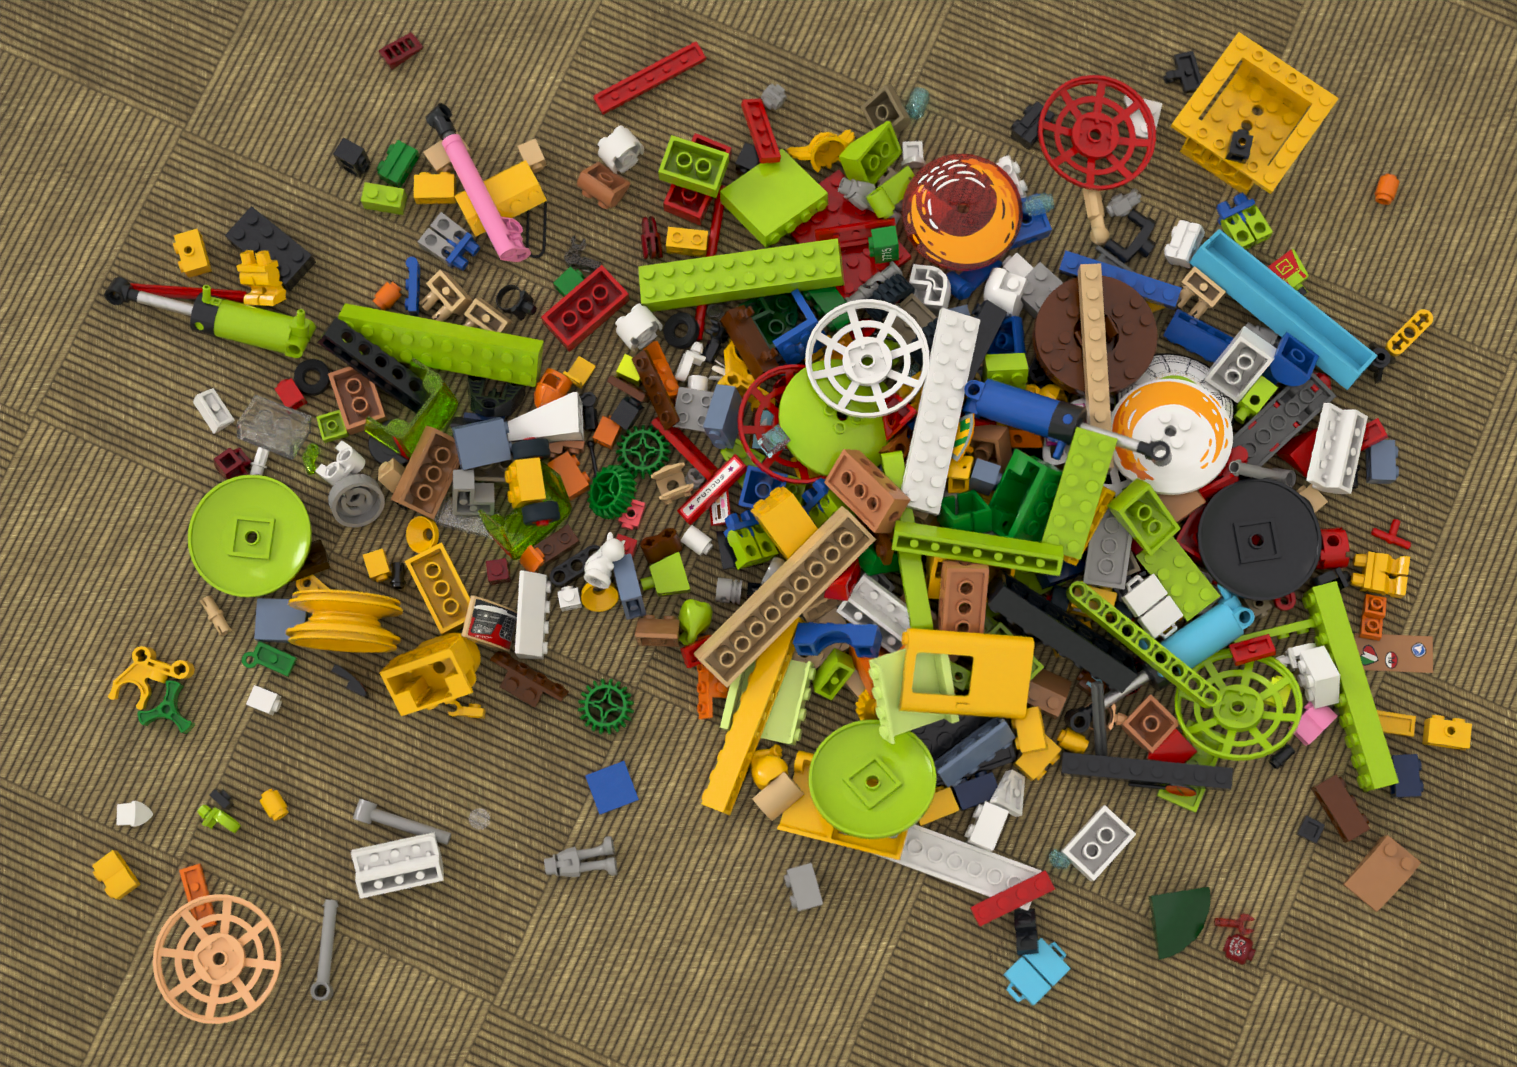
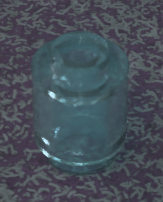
(917, 103)
(1038, 204)

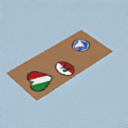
(1396, 653)

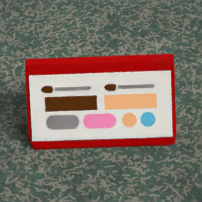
(720, 510)

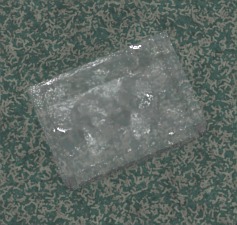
(274, 427)

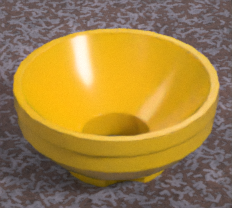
(416, 534)
(599, 600)

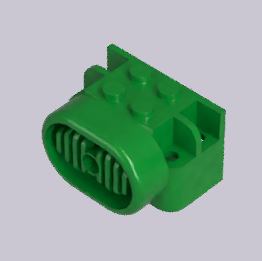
(1024, 497)

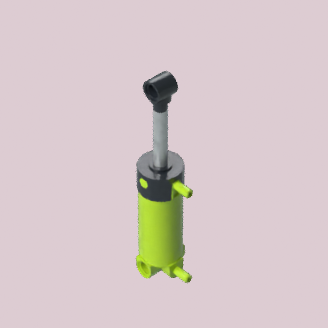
(227, 318)

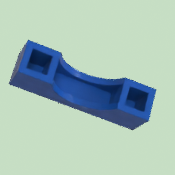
(814, 637)

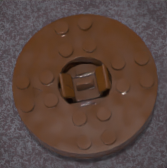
(1128, 331)

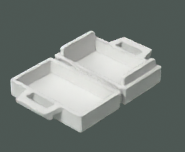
(1145, 600)

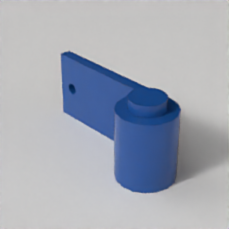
(966, 282)

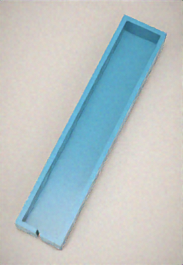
(1282, 307)

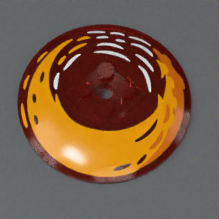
(957, 238)

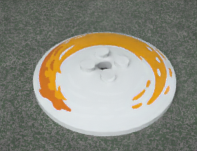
(1200, 442)

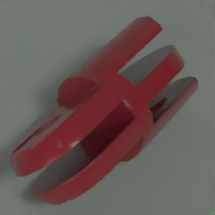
(649, 237)

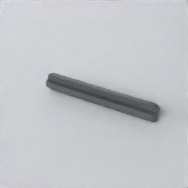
(1099, 719)

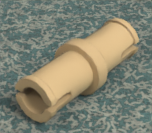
(215, 615)

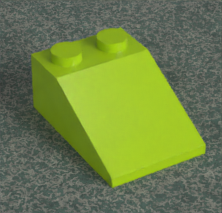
(871, 154)
(1144, 516)

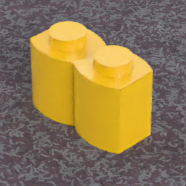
(116, 875)

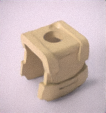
(672, 473)

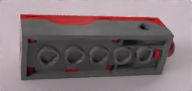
(1283, 419)

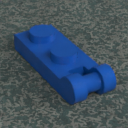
(413, 287)

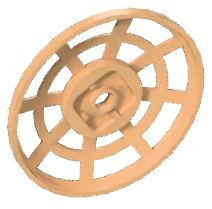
(204, 959)

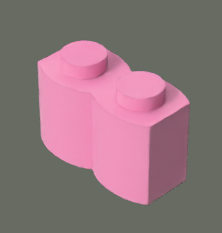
(1313, 723)

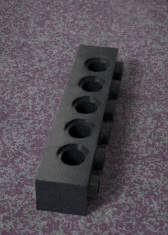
(366, 364)

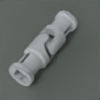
(865, 293)

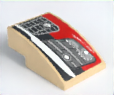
(490, 624)

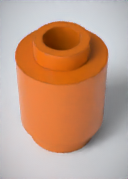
(1386, 189)
(387, 296)

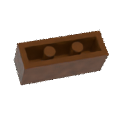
(1341, 808)

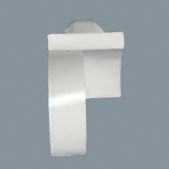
(693, 356)
(1293, 654)

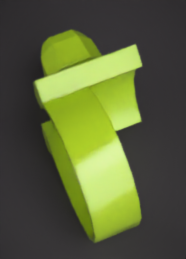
(216, 815)

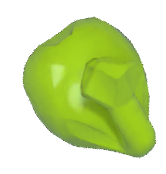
(694, 619)

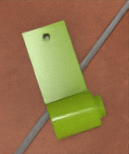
(890, 193)

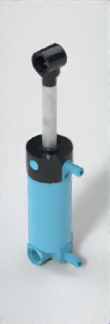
(1190, 644)

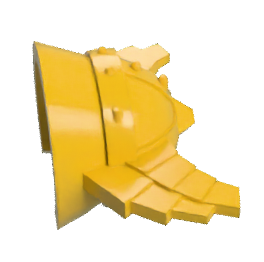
(823, 149)

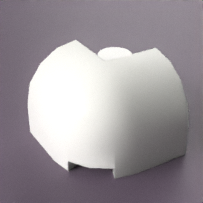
(931, 287)
(1005, 291)

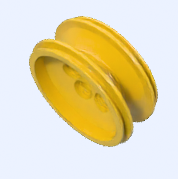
(344, 621)

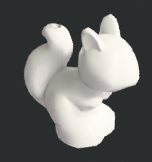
(600, 564)

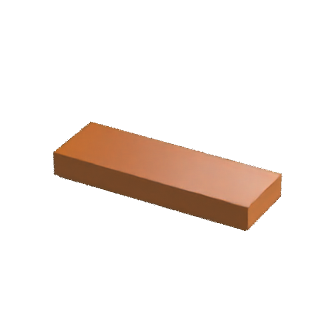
(196, 887)

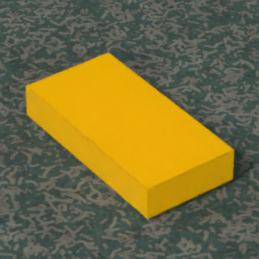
(1397, 723)

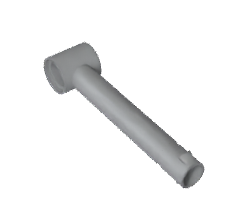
(1284, 476)
(367, 812)
(326, 950)

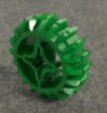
(652, 452)
(612, 492)
(595, 704)

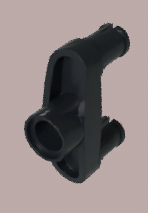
(1140, 244)

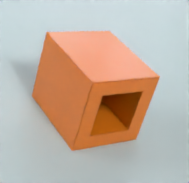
(607, 433)

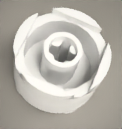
(620, 150)
(638, 327)

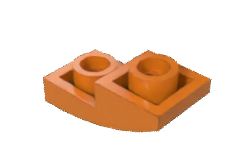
(532, 559)
(1372, 617)

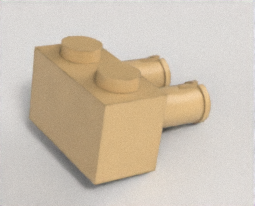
(1204, 288)
(447, 290)
(486, 316)

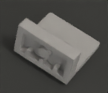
(692, 408)

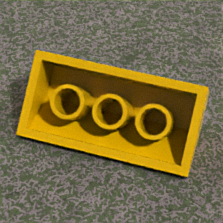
(511, 191)

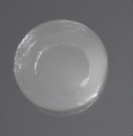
(479, 818)

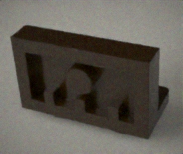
(316, 561)

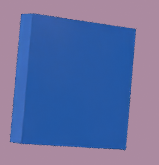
(612, 787)

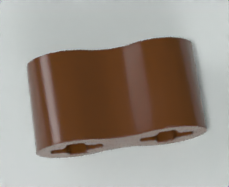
(661, 545)

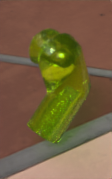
(309, 457)

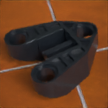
(492, 404)

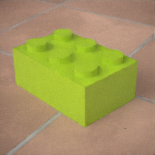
(693, 166)

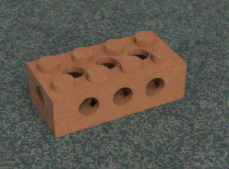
(867, 491)
(952, 595)

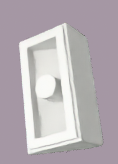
(213, 410)

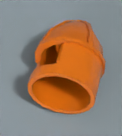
(551, 388)

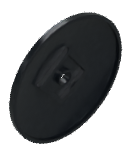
(1287, 534)

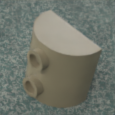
(885, 107)

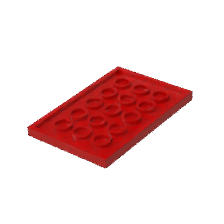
(856, 259)

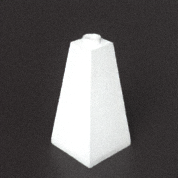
(554, 421)

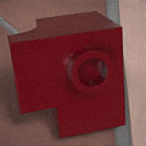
(232, 463)

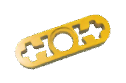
(1403, 346)

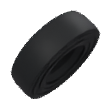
(671, 325)
(303, 368)

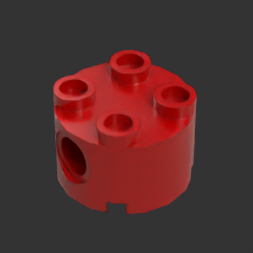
(1333, 549)

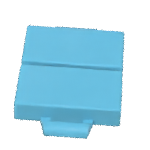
(1030, 977)

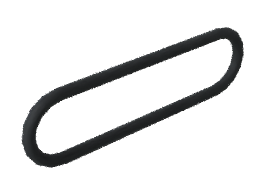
(544, 231)

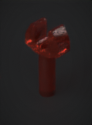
(1235, 923)

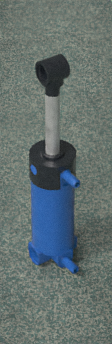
(1045, 417)

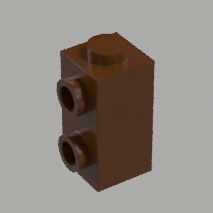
(558, 544)

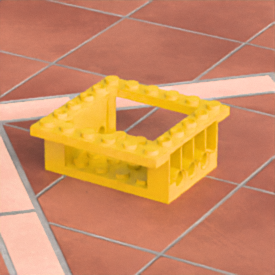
(1260, 83)

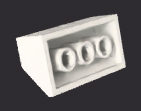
(532, 615)

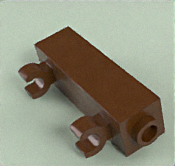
(749, 341)

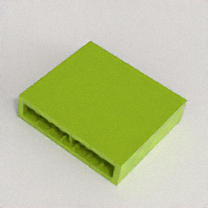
(774, 199)

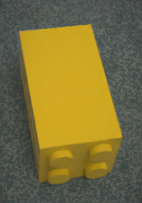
(784, 521)

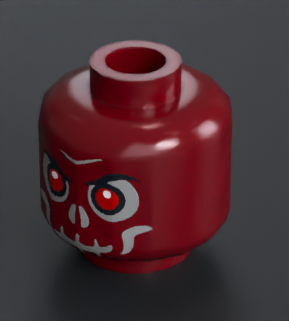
(1239, 949)

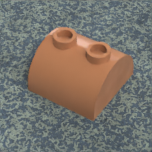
(603, 185)
(1149, 724)

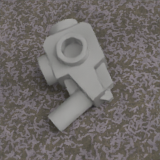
(1122, 204)

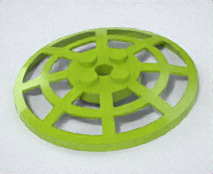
(1253, 709)

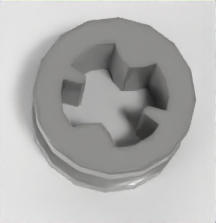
(689, 479)

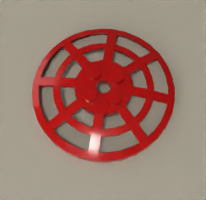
(1099, 123)
(765, 402)

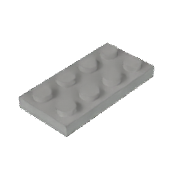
(1108, 554)

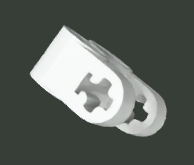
(347, 463)

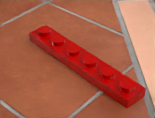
(649, 78)

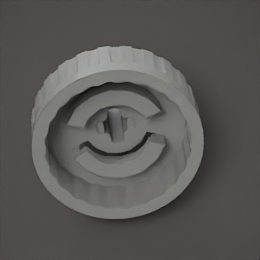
(353, 491)

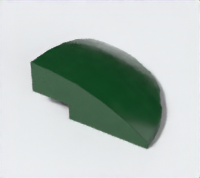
(773, 315)
(1178, 919)

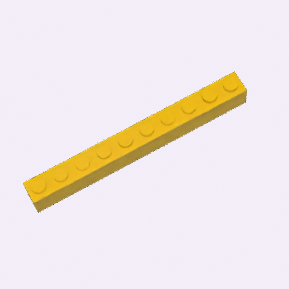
(749, 722)

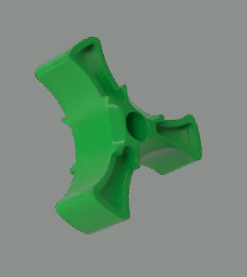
(168, 709)

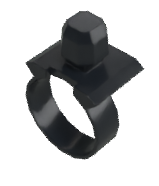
(524, 306)
(1341, 577)

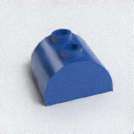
(1009, 337)
(1292, 362)
(758, 486)

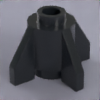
(1380, 361)

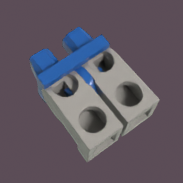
(448, 242)

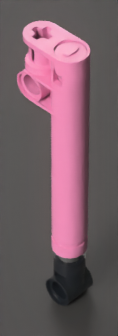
(502, 231)

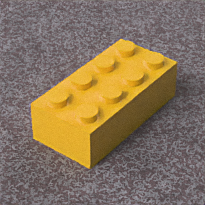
(440, 588)

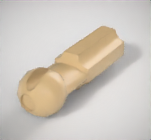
(1099, 234)

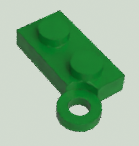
(270, 658)

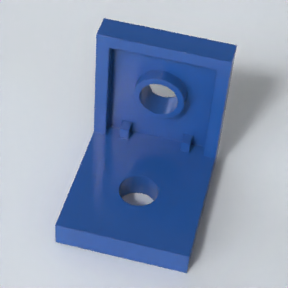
(788, 342)

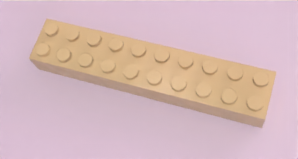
(784, 596)

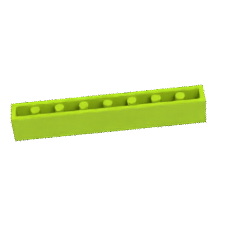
(977, 548)

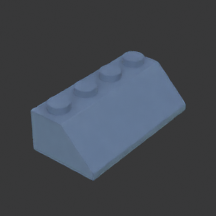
(973, 750)

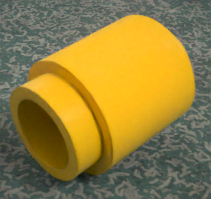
(1072, 741)
(274, 804)

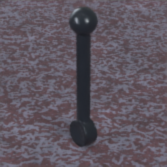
(590, 444)

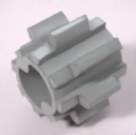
(774, 96)

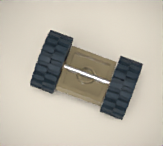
(901, 293)

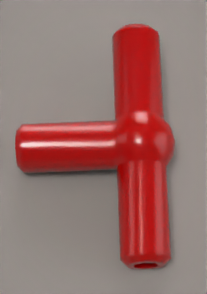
(1391, 537)

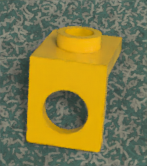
(580, 372)

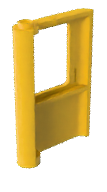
(997, 678)
(805, 820)

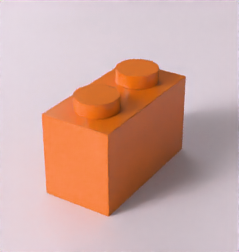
(573, 480)

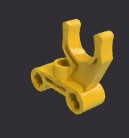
(737, 375)
(151, 668)

